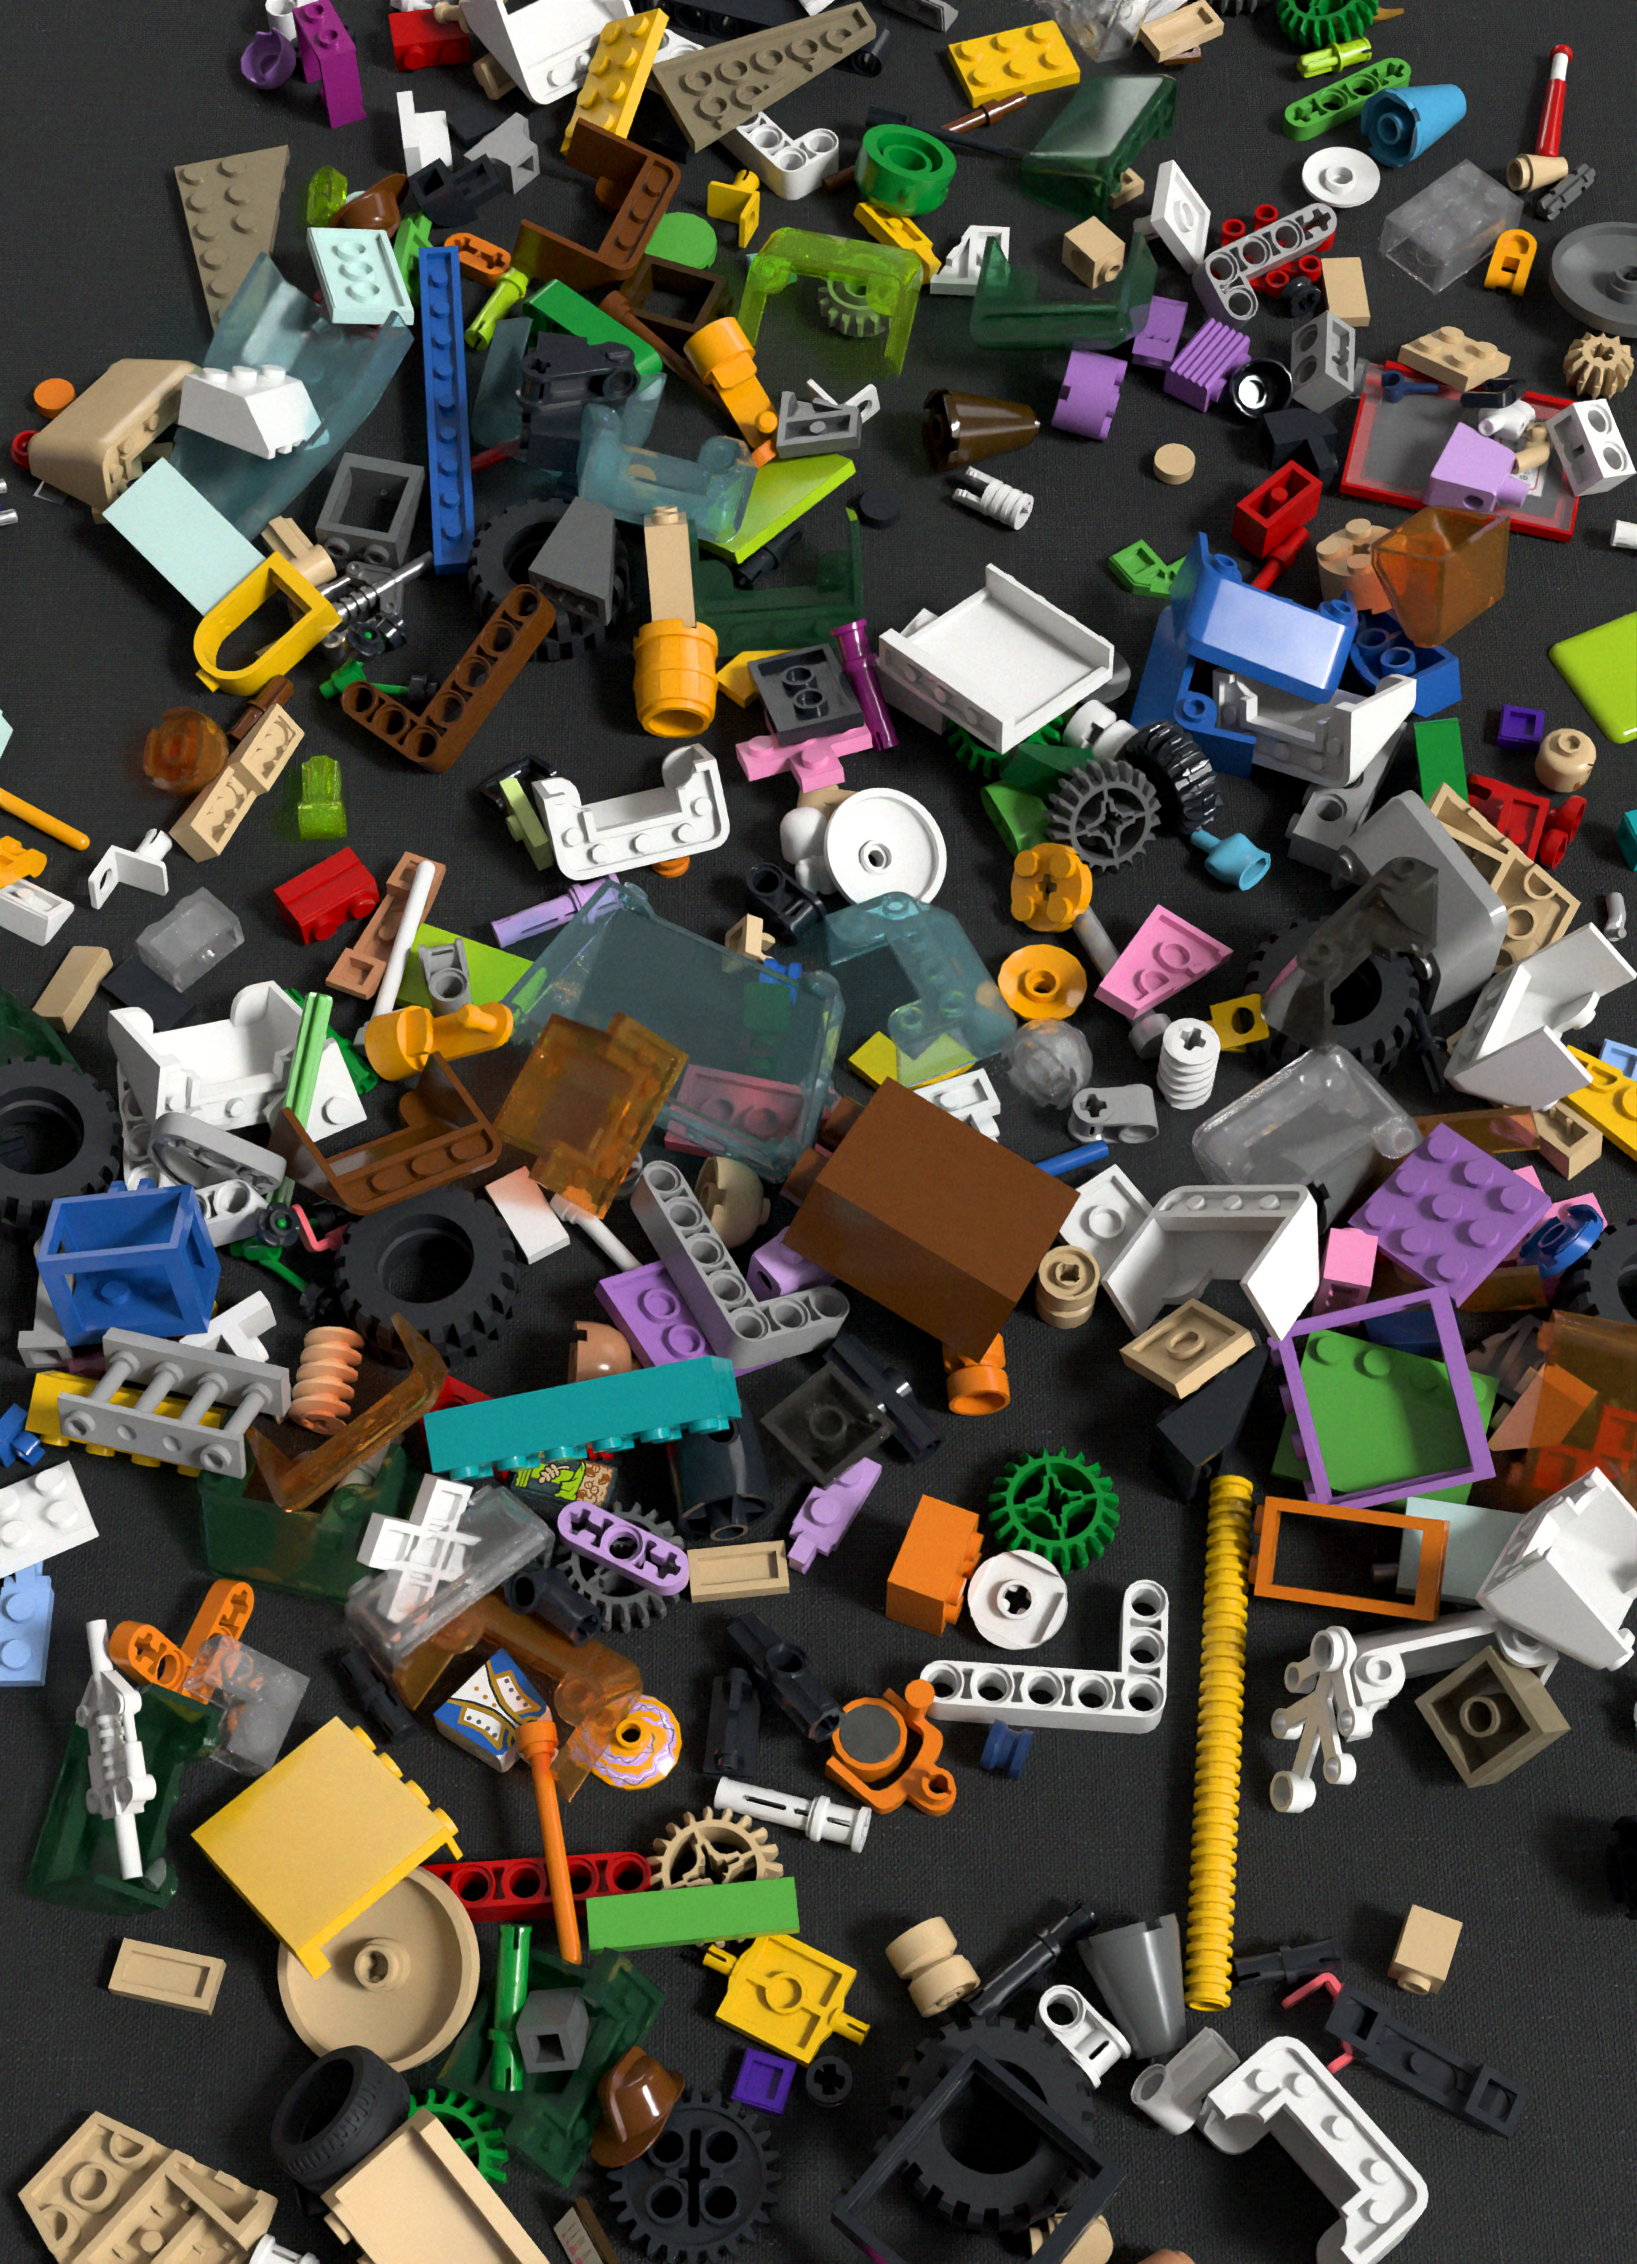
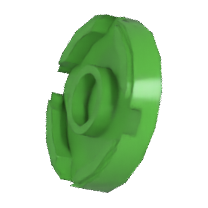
(684, 240)

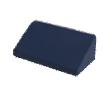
(1407, 1332)

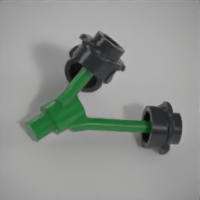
(362, 645)
(279, 1228)

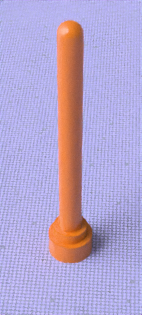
(537, 1744)

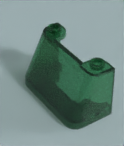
(1098, 140)

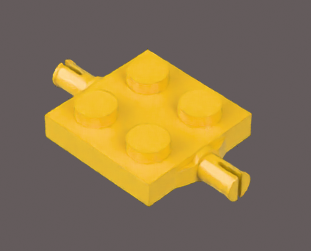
(786, 1996)

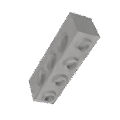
(1317, 840)

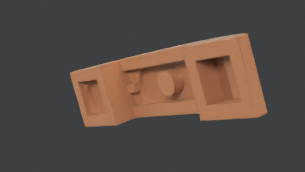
(363, 968)

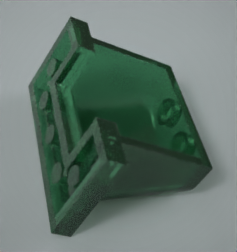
(557, 2110)

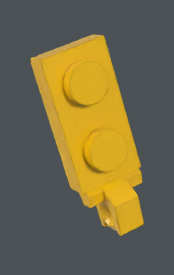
(898, 232)

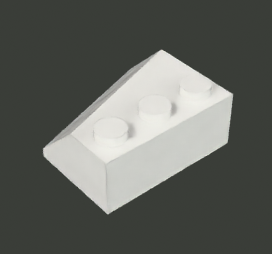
(249, 408)

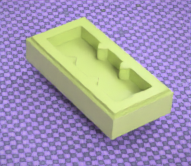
(524, 823)

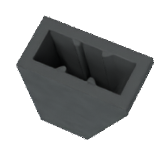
(579, 562)

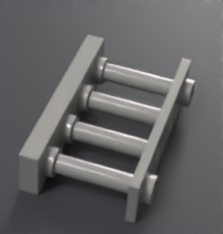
(182, 1369)

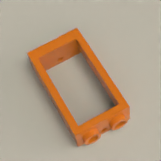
(1430, 1565)

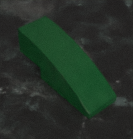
(1039, 767)

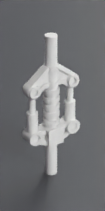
(117, 1765)

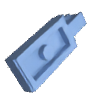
(25, 1627)

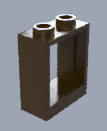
(682, 281)

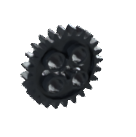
(742, 2179)

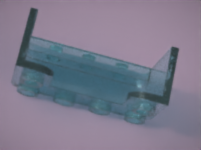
(959, 1005)

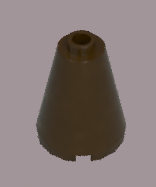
(973, 428)

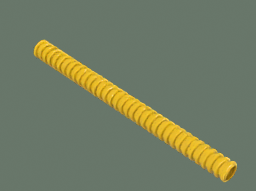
(1218, 1745)

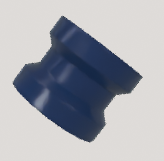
(1006, 1749)

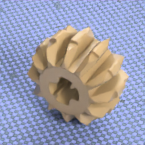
(1598, 365)

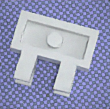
(968, 1099)

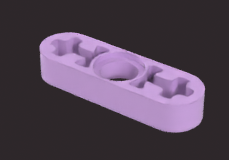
(660, 1552)

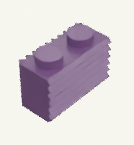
(1206, 364)

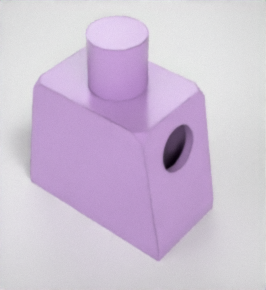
(1474, 474)
(783, 1270)

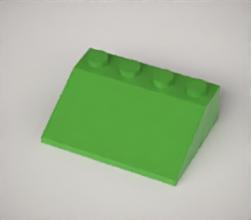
(1380, 1418)

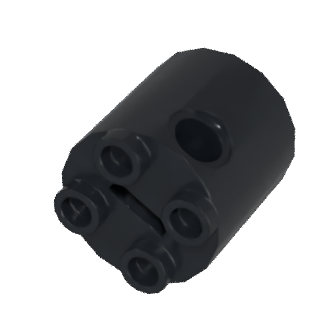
(719, 1479)

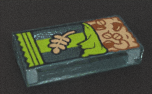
(567, 1482)

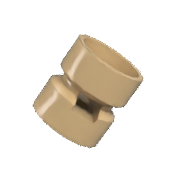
(1066, 1287)
(928, 1959)

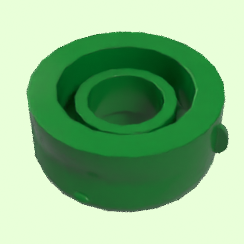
(903, 170)

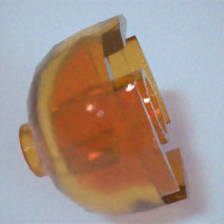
(185, 751)

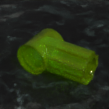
(322, 809)

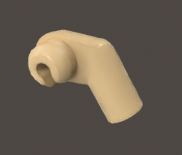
(1535, 449)

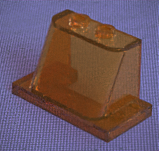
(588, 1105)

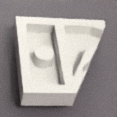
(965, 260)
(334, 1098)

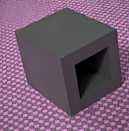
(553, 2030)

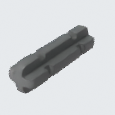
(1565, 192)

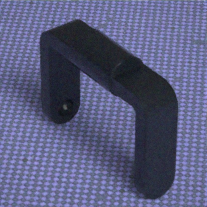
(1497, 394)
(518, 770)

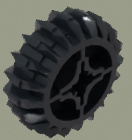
(1179, 774)

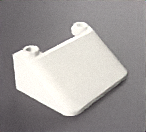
(546, 42)

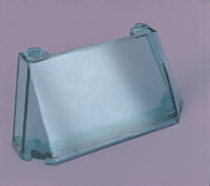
(751, 1034)

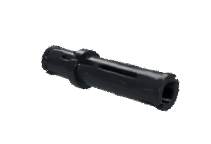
(1041, 1953)

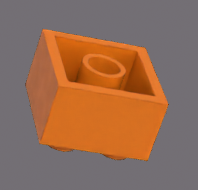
(934, 1566)

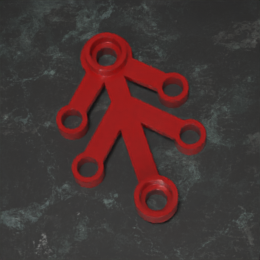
(1280, 274)

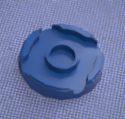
(1561, 1242)

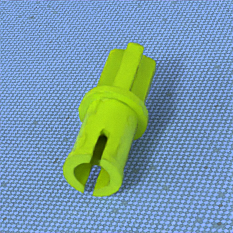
(1334, 58)

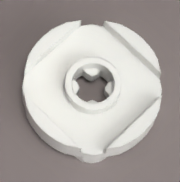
(1045, 1591)

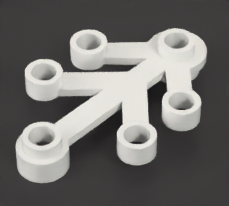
(1330, 1658)

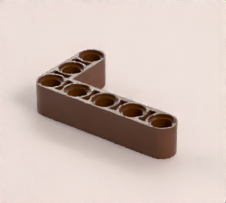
(459, 688)

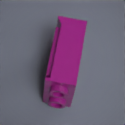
(330, 56)

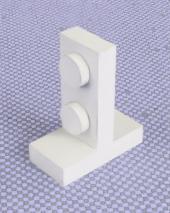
(237, 1332)

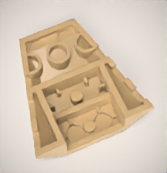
(1534, 901)
(136, 2202)

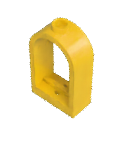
(238, 605)

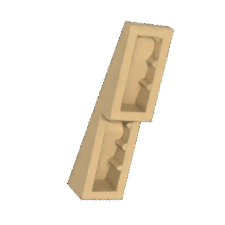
(248, 773)
(1564, 1136)

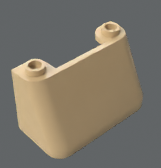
(107, 427)

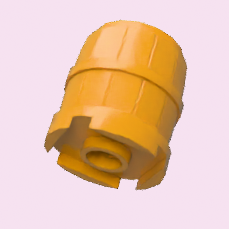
(675, 678)

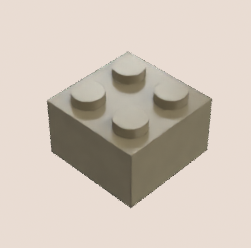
(1491, 1716)

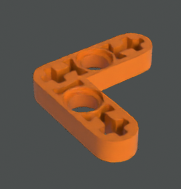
(226, 1603)

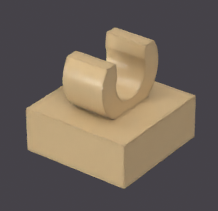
(492, 77)
(748, 939)

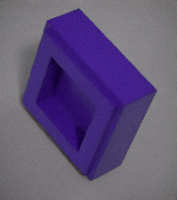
(1520, 728)
(764, 2082)

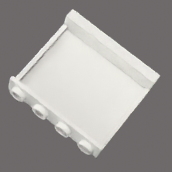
(1000, 661)

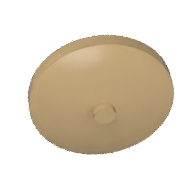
(395, 1977)

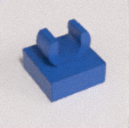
(16, 1440)

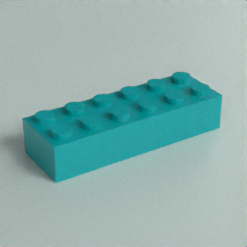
(583, 1415)

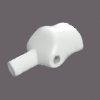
(1506, 422)

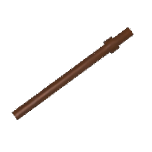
(987, 114)

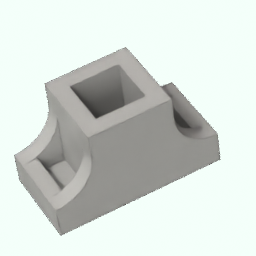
(510, 152)

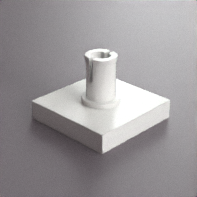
(1177, 217)

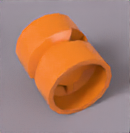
(976, 1387)

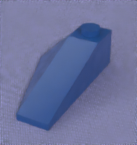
(1384, 650)

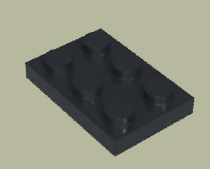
(805, 694)

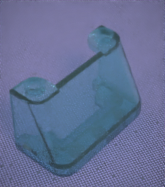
(637, 479)

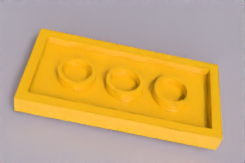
(618, 73)

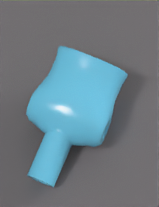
(1232, 859)

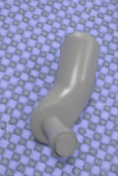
(1616, 911)

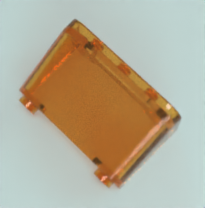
(1582, 1409)

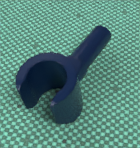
(1395, 387)

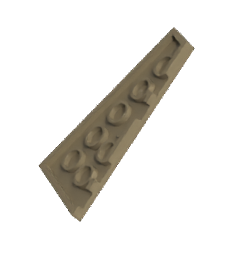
(739, 78)
(231, 217)

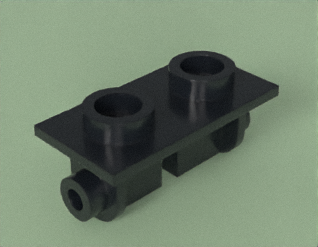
(733, 1725)

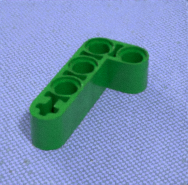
(563, 311)
(1439, 757)

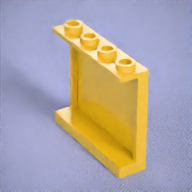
(323, 1838)

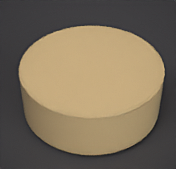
(1174, 463)

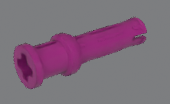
(859, 664)

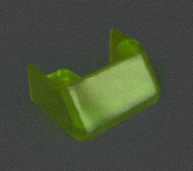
(888, 272)

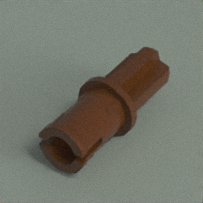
(276, 691)

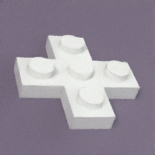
(393, 1538)

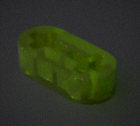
(325, 196)

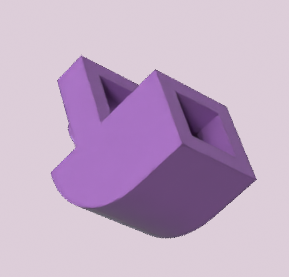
(1160, 339)

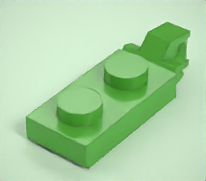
(411, 235)

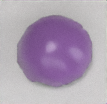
(268, 60)

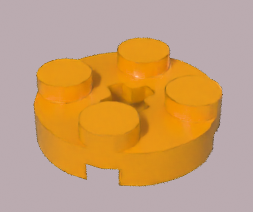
(1029, 885)

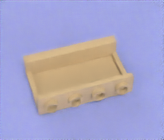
(425, 2204)

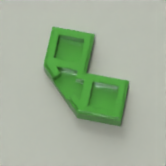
(1144, 571)

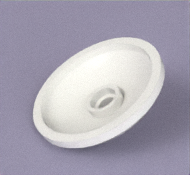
(899, 837)

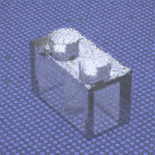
(190, 939)

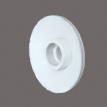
(1340, 177)

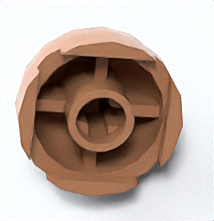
(599, 1353)

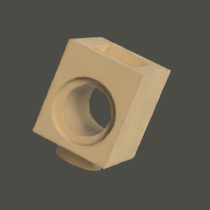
(1093, 252)
(1424, 1951)

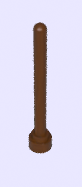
(618, 308)

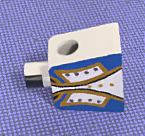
(489, 1710)

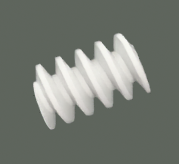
(1188, 1063)

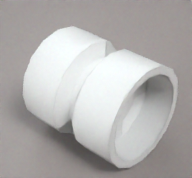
(1097, 729)

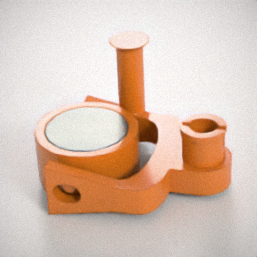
(874, 1744)

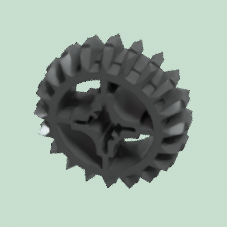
(1116, 824)
(607, 1582)

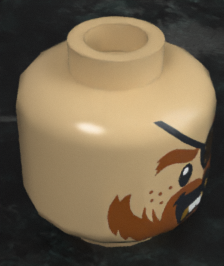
(1565, 760)

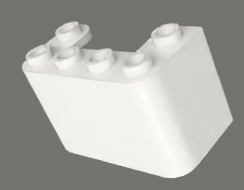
(1329, 2137)

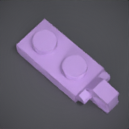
(829, 1514)

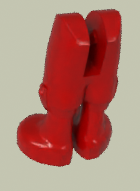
(1487, 798)

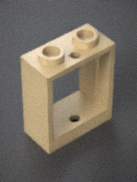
(669, 565)

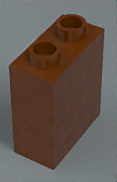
(924, 1215)

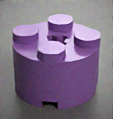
(1089, 394)

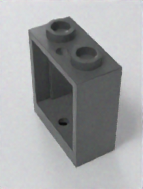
(377, 479)

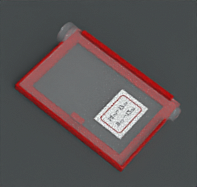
(1402, 441)

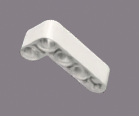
(783, 164)

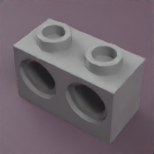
(1323, 362)

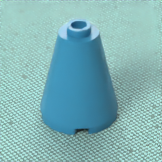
(1410, 120)

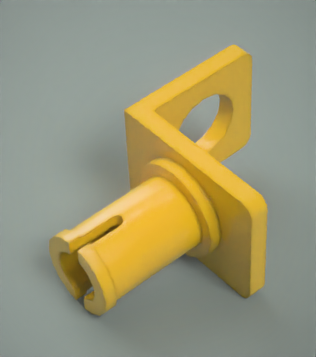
(736, 204)
(1228, 1024)

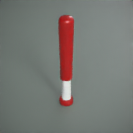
(1552, 112)

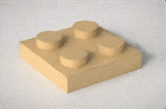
(1454, 358)
(1187, 1348)

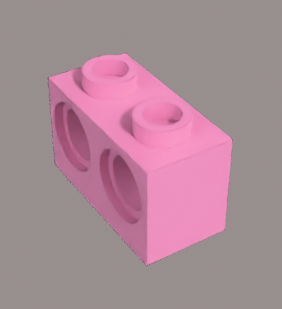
(1345, 1271)

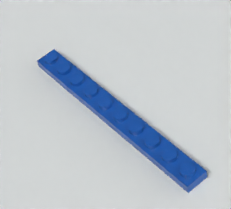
(447, 409)

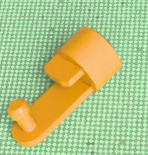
(724, 359)
(404, 1038)

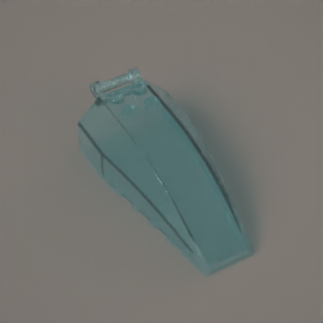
(340, 368)

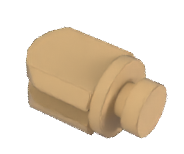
(1093, 2247)

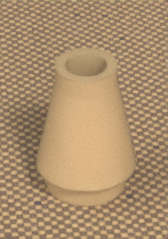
(1535, 171)

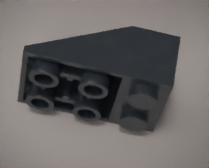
(1199, 1437)

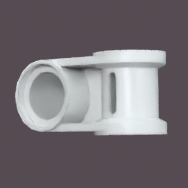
(1083, 2035)

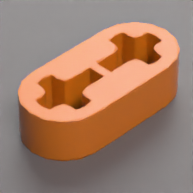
(481, 257)

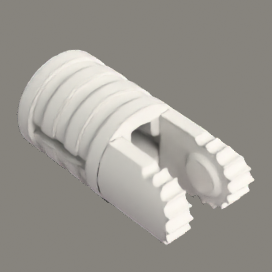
(998, 499)

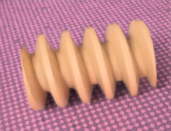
(324, 1379)

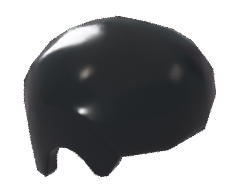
(1260, 388)

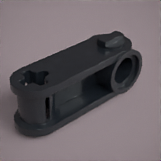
(577, 376)

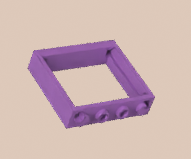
(1306, 1440)

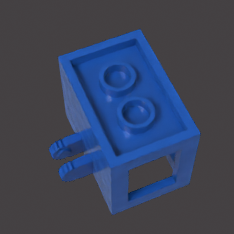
(136, 1260)

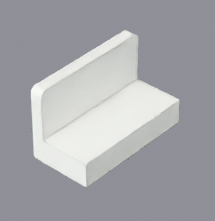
(423, 135)

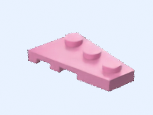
(1159, 963)

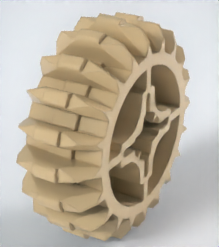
(729, 1866)

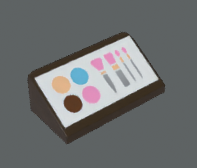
(582, 2236)

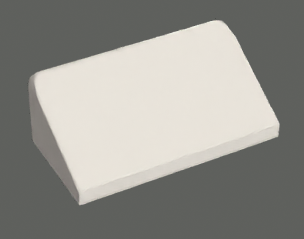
(32, 911)

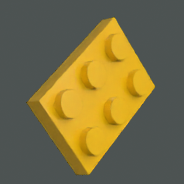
(1013, 61)

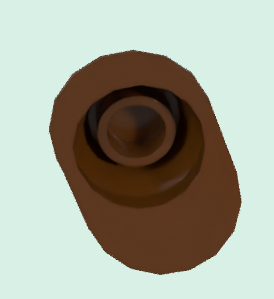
(376, 207)
(634, 2107)

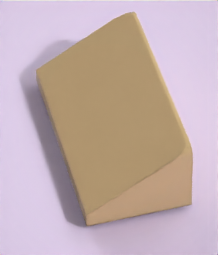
(73, 986)

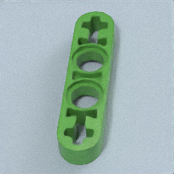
(1388, 73)

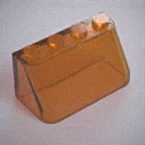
(1442, 569)

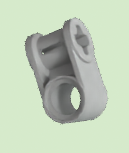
(447, 975)
(1116, 1113)

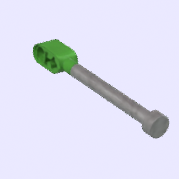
(1021, 825)

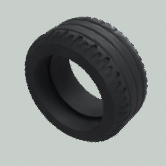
(337, 2116)

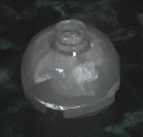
(1048, 1061)

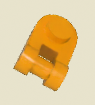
(1513, 251)
(18, 862)

